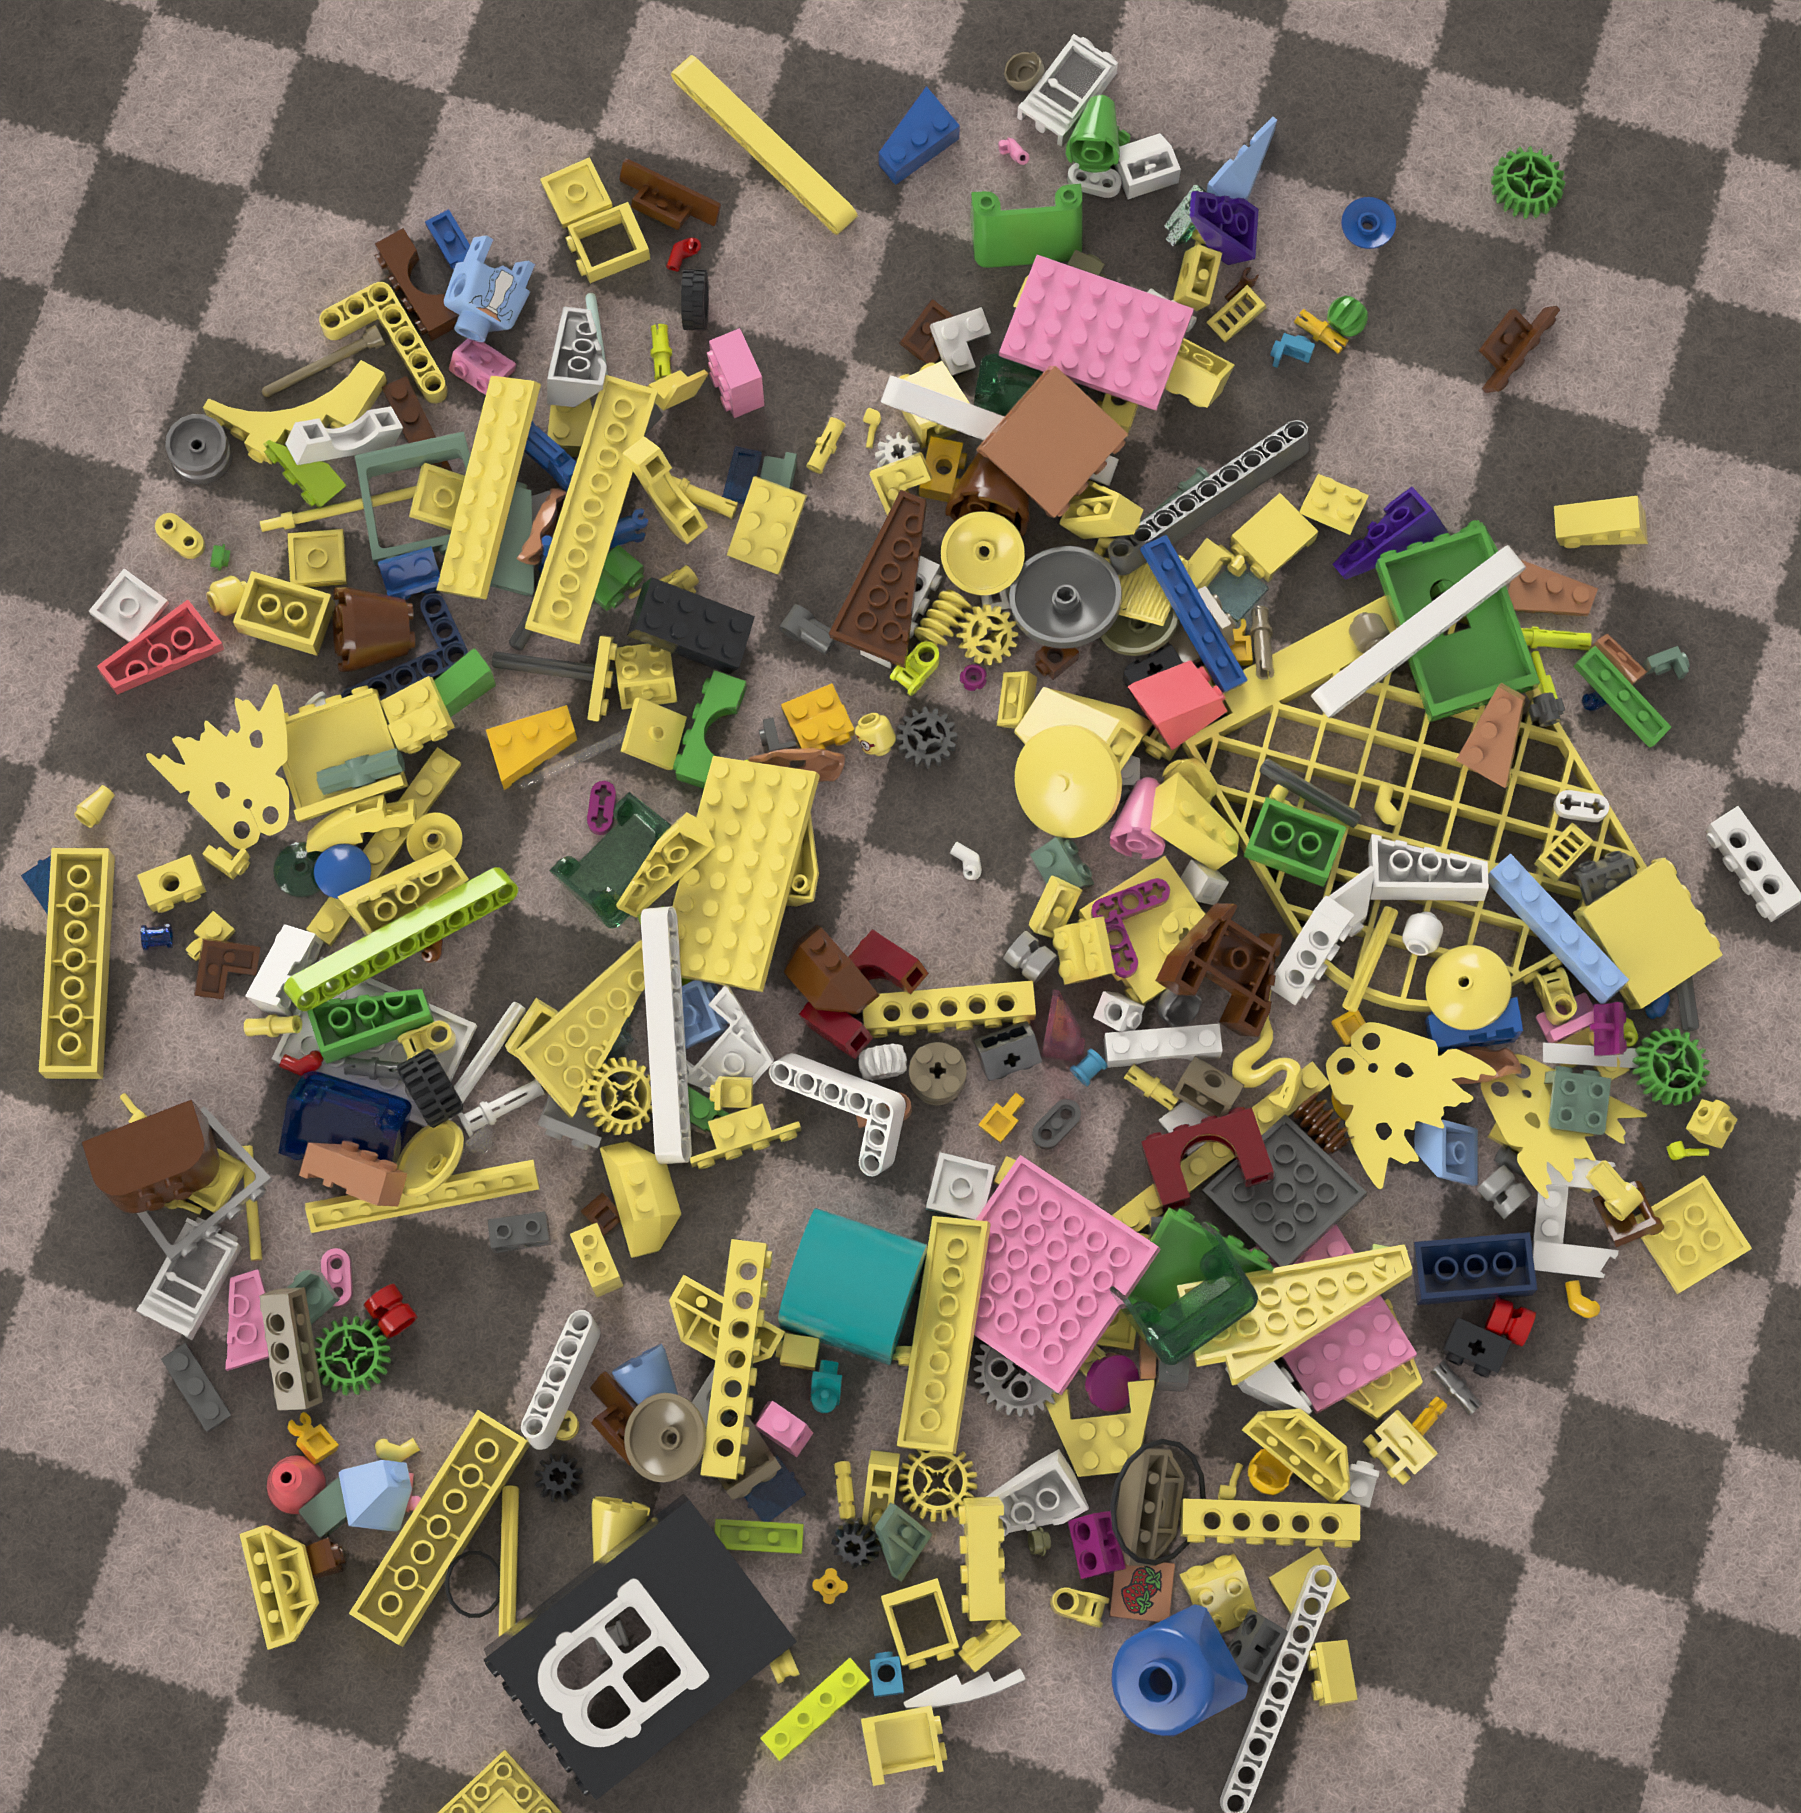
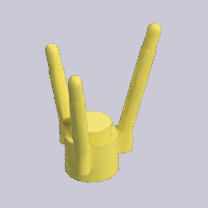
(682, 578)

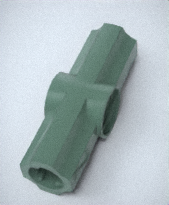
(360, 771)

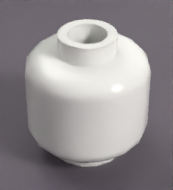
(1422, 933)

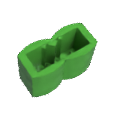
(618, 575)

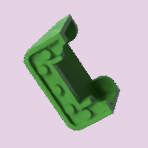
(1021, 234)

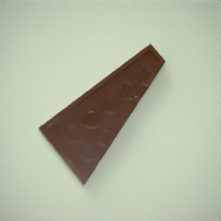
(883, 595)

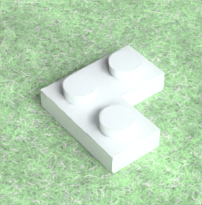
(952, 338)

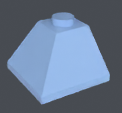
(1449, 1151)
(376, 1494)

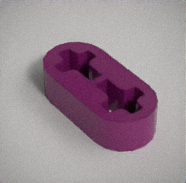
(595, 807)

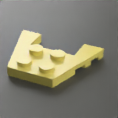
(1389, 1390)
(1103, 1442)

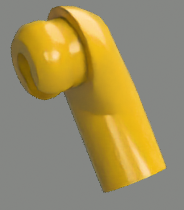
(1579, 1303)

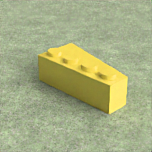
(983, 1558)

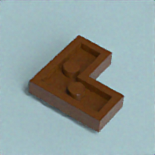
(217, 960)

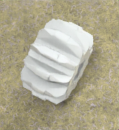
(892, 446)
(882, 1062)

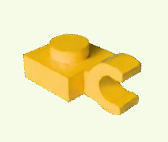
(1000, 1120)

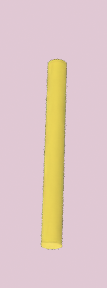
(252, 1215)

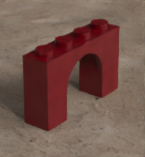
(875, 959)
(1235, 1131)

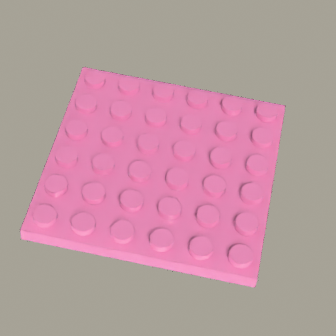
(1052, 1273)

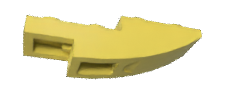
(351, 822)

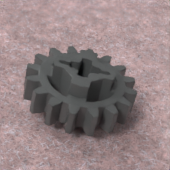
(937, 741)

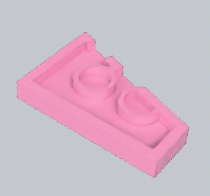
(246, 1325)

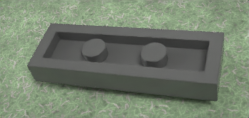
(196, 1387)

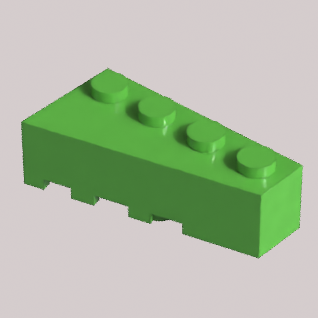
(367, 1021)

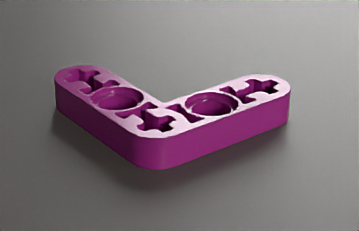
(1115, 923)

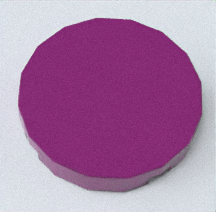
(1109, 1381)

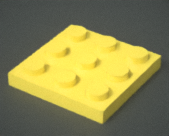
(1695, 1236)

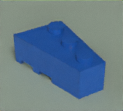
(918, 137)

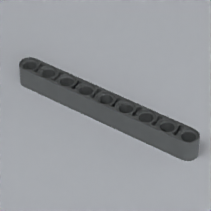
(1212, 494)

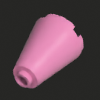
(1133, 825)

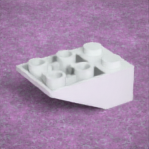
(1275, 1388)

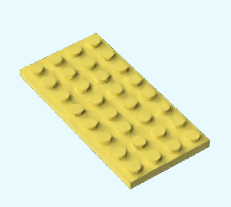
(739, 890)

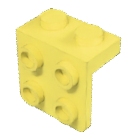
(1221, 1589)

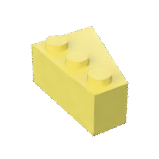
(1601, 522)
(1192, 824)

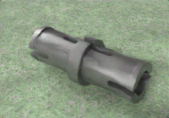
(1456, 1388)

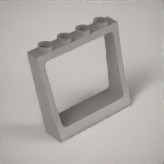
(231, 1209)

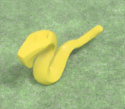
(1252, 1078)

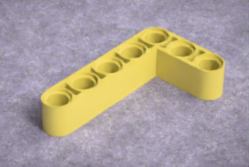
(396, 332)

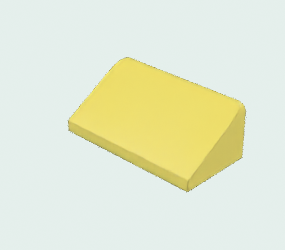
(1016, 697)
(1054, 906)

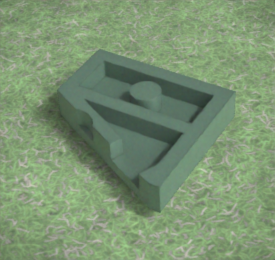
(900, 1540)

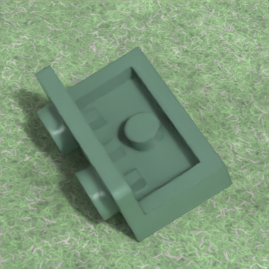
(1061, 860)

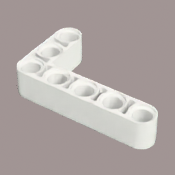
(849, 1100)

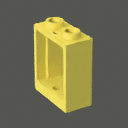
(600, 222)
(596, 1260)
(913, 1593)

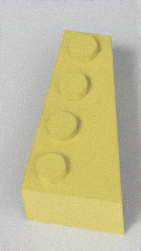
(403, 891)

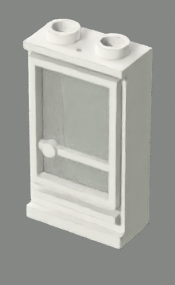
(1067, 87)
(190, 1284)

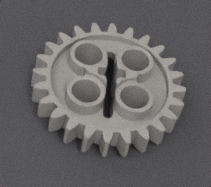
(1037, 1393)

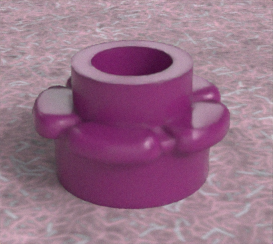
(978, 672)

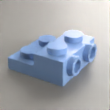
(700, 1020)

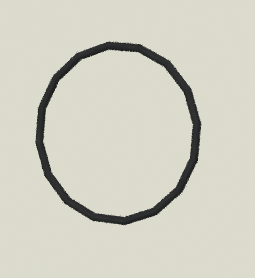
(1116, 1490)

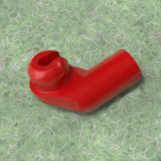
(682, 250)
(310, 1062)

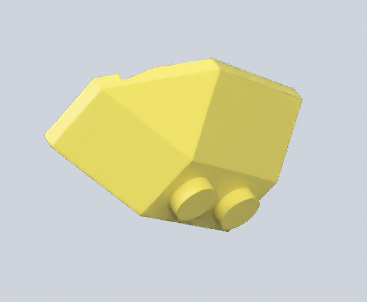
(642, 1196)
(699, 1318)
(1304, 1449)
(280, 1583)

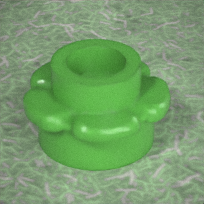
(219, 557)

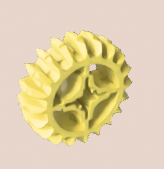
(603, 1112)
(920, 1501)

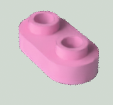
(339, 1277)

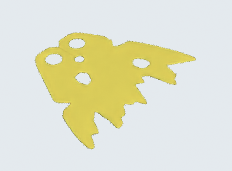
(240, 766)
(1397, 1099)
(1545, 1143)

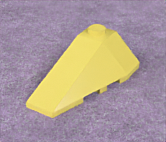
(667, 862)

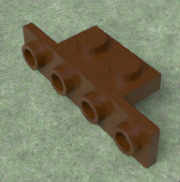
(665, 198)
(1512, 342)
(613, 1420)

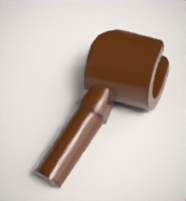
(1243, 282)

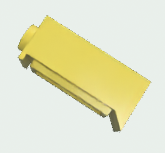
(1207, 563)

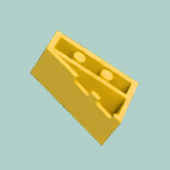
(529, 742)

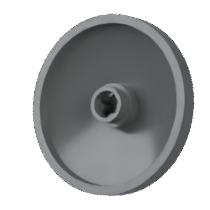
(1066, 597)

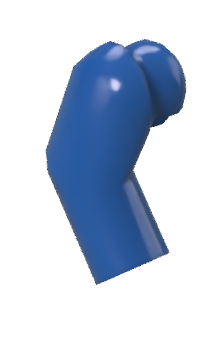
(1658, 1007)

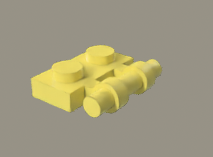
(1404, 1442)

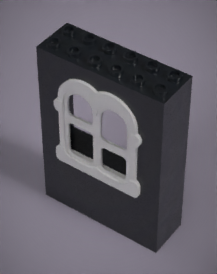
(696, 1609)

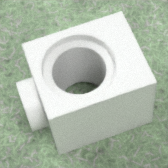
(1109, 1011)

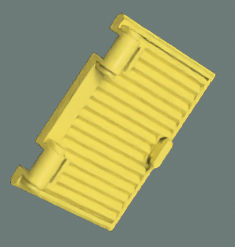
(1141, 591)

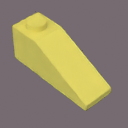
(880, 1485)

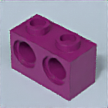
(1096, 1545)

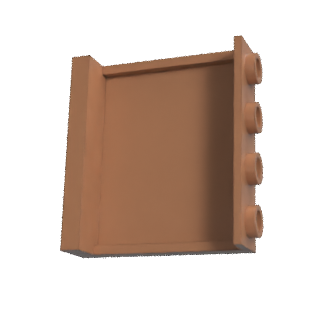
(1053, 441)

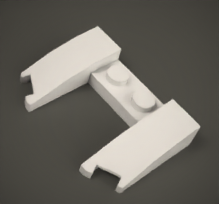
(1549, 1225)

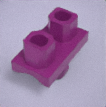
(1609, 1029)

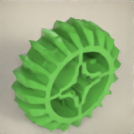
(1550, 180)
(1691, 1074)
(363, 1354)

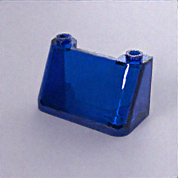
(339, 1110)

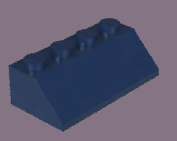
(1473, 1268)

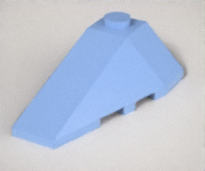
(1238, 176)

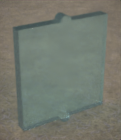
(1238, 593)

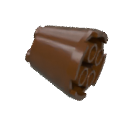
(989, 489)
(370, 628)

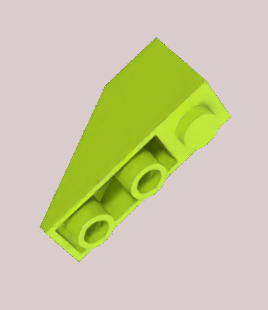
(314, 478)

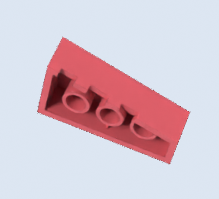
(161, 649)

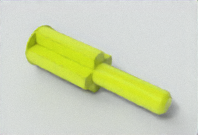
(1546, 684)

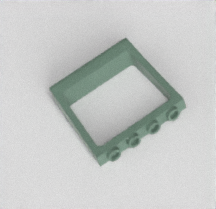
(403, 458)

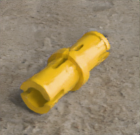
(1321, 331)

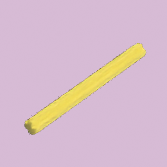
(508, 1563)

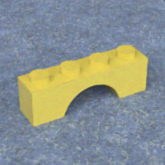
(654, 475)

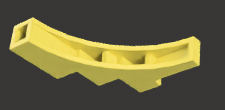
(338, 407)

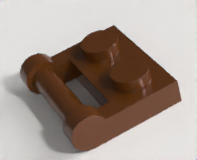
(1628, 1229)

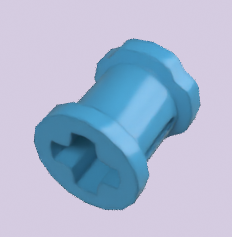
(1088, 1067)

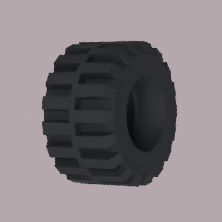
(430, 1088)

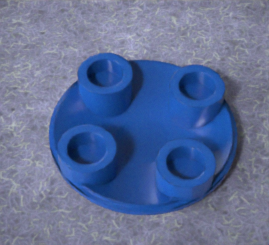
(341, 869)

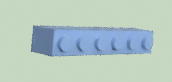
(1556, 929)

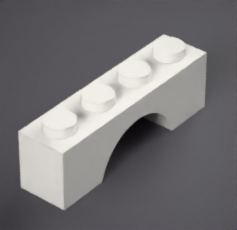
(371, 432)
(1163, 1043)

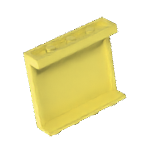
(328, 738)
(1144, 928)
(1650, 932)

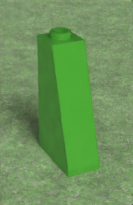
(465, 682)

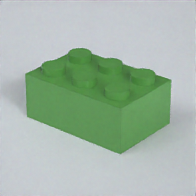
(1295, 841)

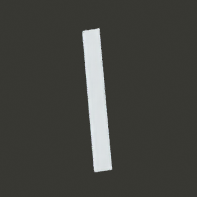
(1585, 1056)

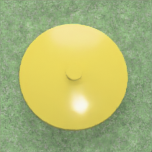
(1068, 781)

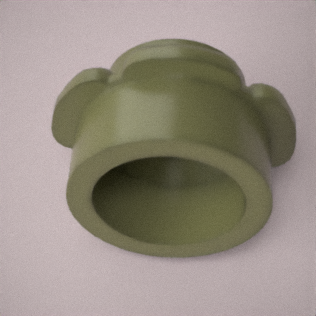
(1039, 1541)

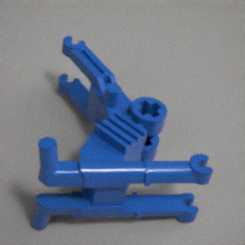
(561, 468)

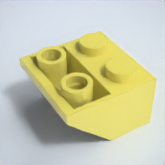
(1332, 1673)

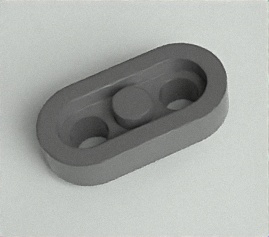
(1056, 1124)

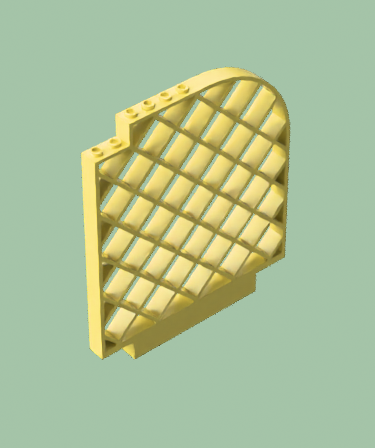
(1315, 662)

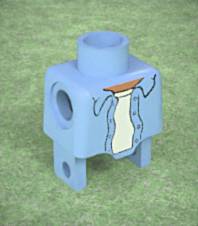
(484, 295)

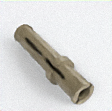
(1262, 636)

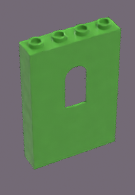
(1469, 665)

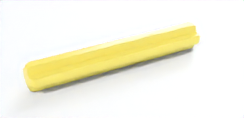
(1370, 959)

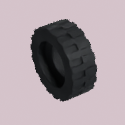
(694, 299)

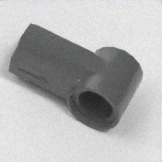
(803, 626)

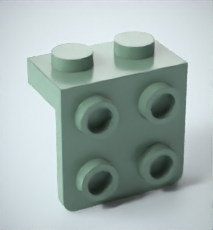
(1578, 1100)

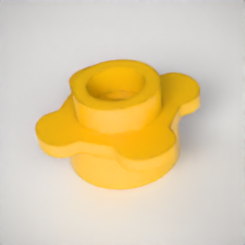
(830, 1594)

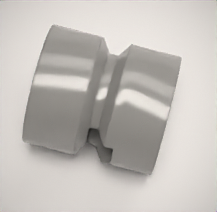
(1030, 957)
(1493, 1189)

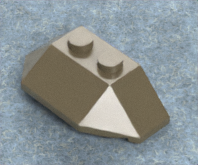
(1150, 1504)

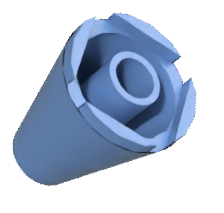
(646, 1374)

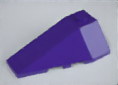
(1226, 225)
(1406, 522)

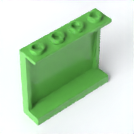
(1179, 1259)

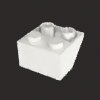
(1147, 166)

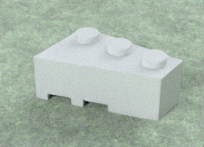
(290, 954)

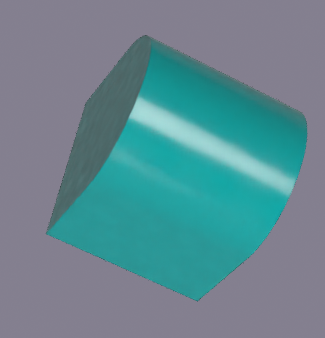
(851, 1285)

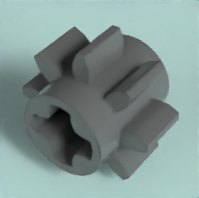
(1546, 709)

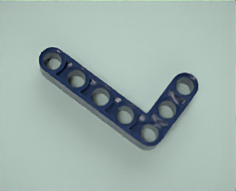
(416, 667)

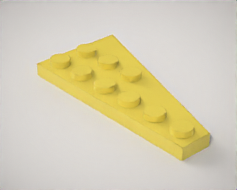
(584, 1031)

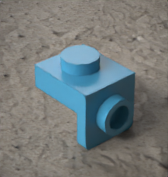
(1293, 346)

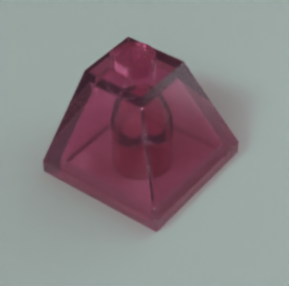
(1062, 1032)

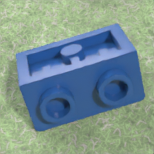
(410, 573)

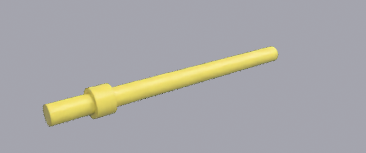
(289, 520)

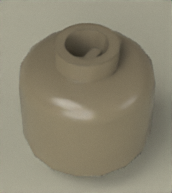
(1367, 631)

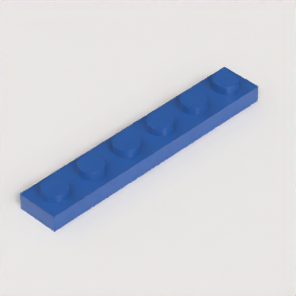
(1193, 614)

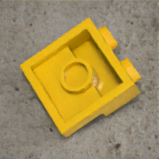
(818, 719)

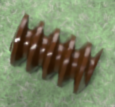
(1322, 1124)

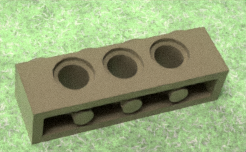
(291, 1348)

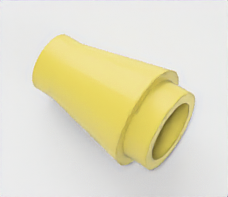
(93, 808)

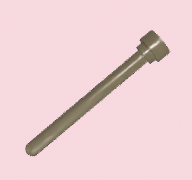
(370, 340)

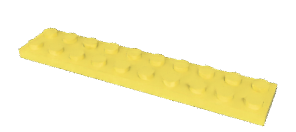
(590, 511)

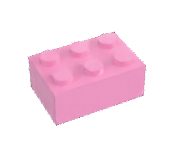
(735, 373)

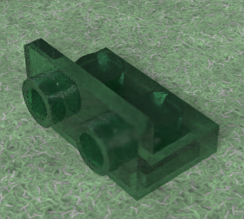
(1179, 223)

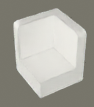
(1203, 882)

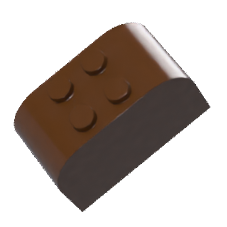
(154, 1159)

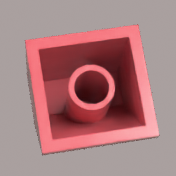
(1179, 701)

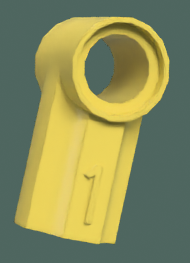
(1619, 1195)

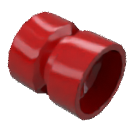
(390, 1311)
(1510, 1321)

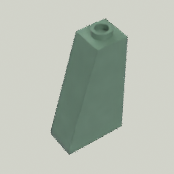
(508, 571)

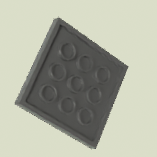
(1294, 1207)

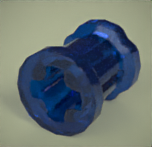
(147, 932)

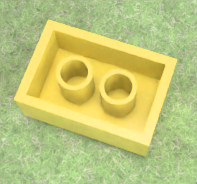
(284, 613)

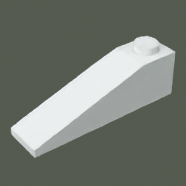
(1041, 1495)

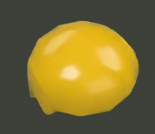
(1268, 1473)

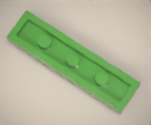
(1622, 696)

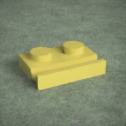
(993, 1640)

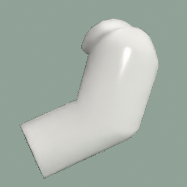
(970, 860)

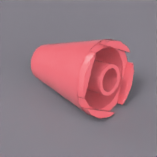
(305, 1484)

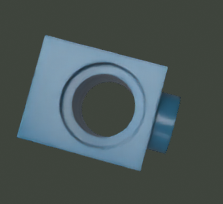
(886, 1688)

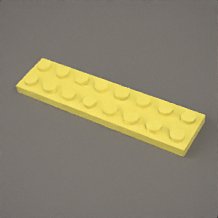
(488, 487)
(943, 1334)

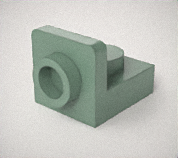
(1662, 662)

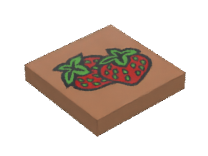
(1142, 1592)

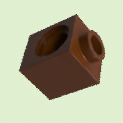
(1053, 670)

